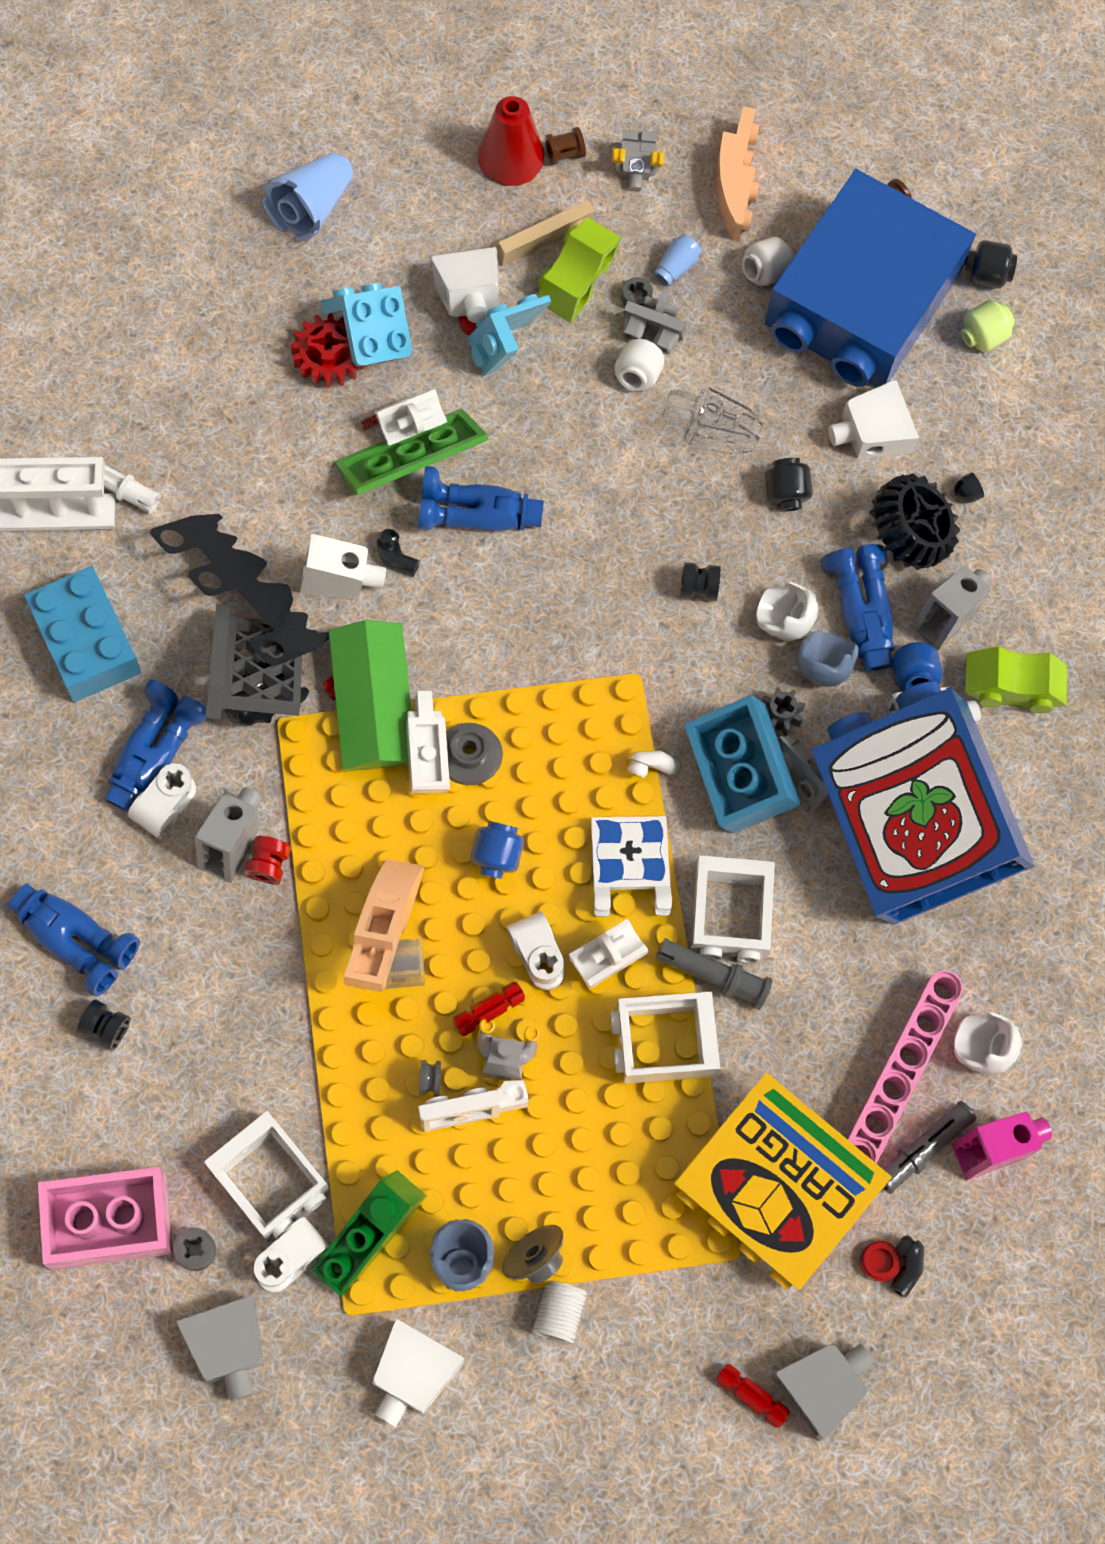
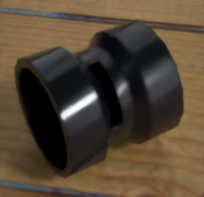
(700, 581)
(103, 1025)

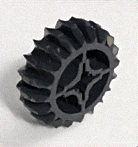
(914, 521)

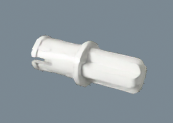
(130, 490)

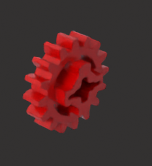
(312, 347)

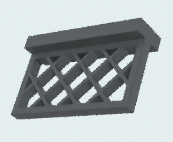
(228, 661)

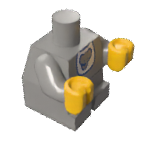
(637, 157)
(503, 1056)

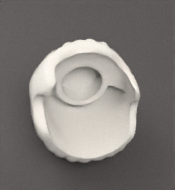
(787, 611)
(987, 1043)

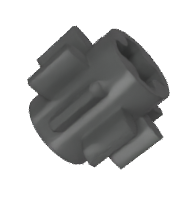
(789, 717)

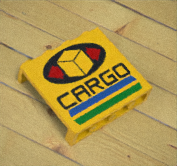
(781, 1182)

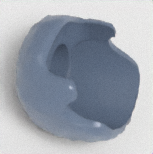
(826, 658)
(462, 1254)

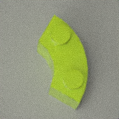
(582, 260)
(1016, 679)

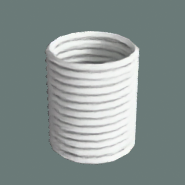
(559, 1311)

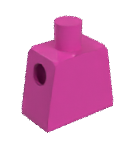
(1000, 1144)

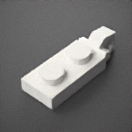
(427, 747)
(474, 1106)

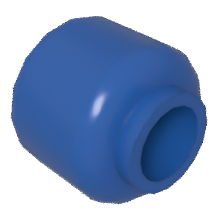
(915, 665)
(497, 849)

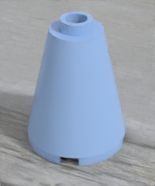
(307, 195)

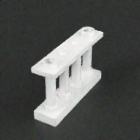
(54, 494)

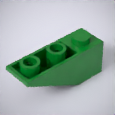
(368, 1231)

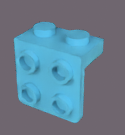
(373, 322)
(493, 340)

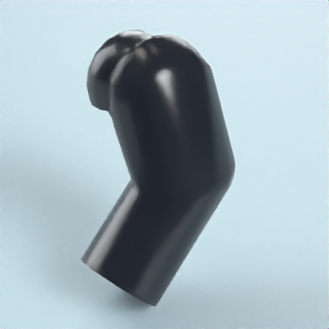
(392, 555)
(912, 1267)

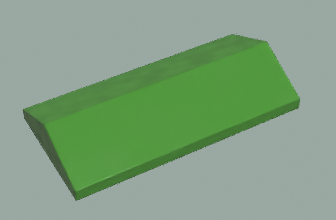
(385, 463)
(371, 694)

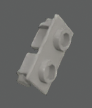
(805, 778)

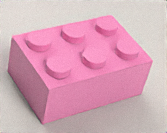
(104, 1218)

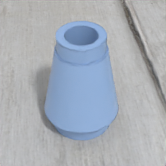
(678, 258)

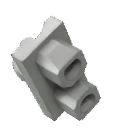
(668, 328)

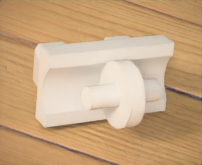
(410, 416)
(608, 954)

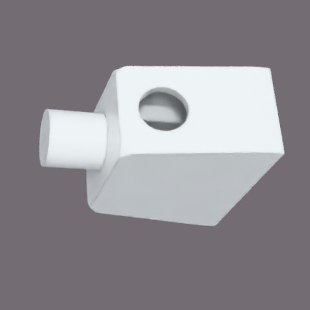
(467, 282)
(876, 424)
(338, 569)
(412, 1372)

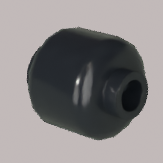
(991, 264)
(788, 484)

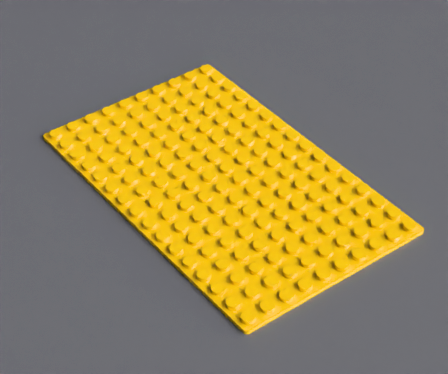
(587, 1145)

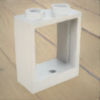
(741, 872)
(706, 1036)
(245, 1144)

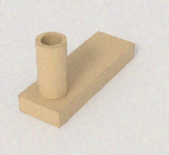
(542, 233)

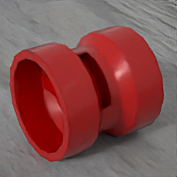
(267, 859)

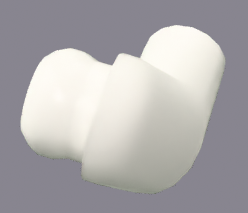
(655, 759)

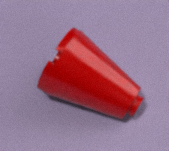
(511, 144)

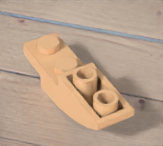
(735, 175)
(381, 924)

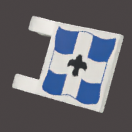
(630, 856)

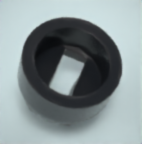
(968, 488)

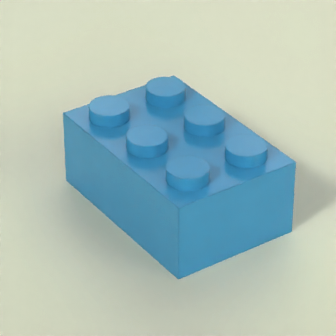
(83, 634)
(742, 764)

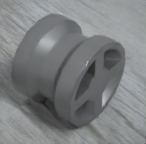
(200, 1254)

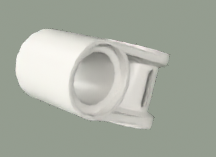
(162, 804)
(536, 945)
(295, 1251)

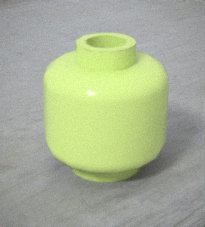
(987, 326)

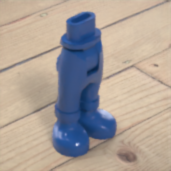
(495, 506)
(869, 623)
(140, 762)
(53, 924)

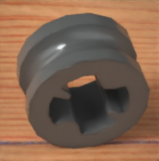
(636, 283)
(430, 1078)

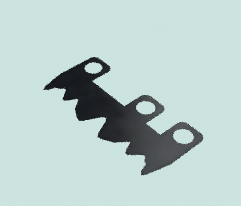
(240, 571)

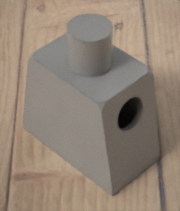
(960, 597)
(228, 834)
(226, 1344)
(825, 1386)

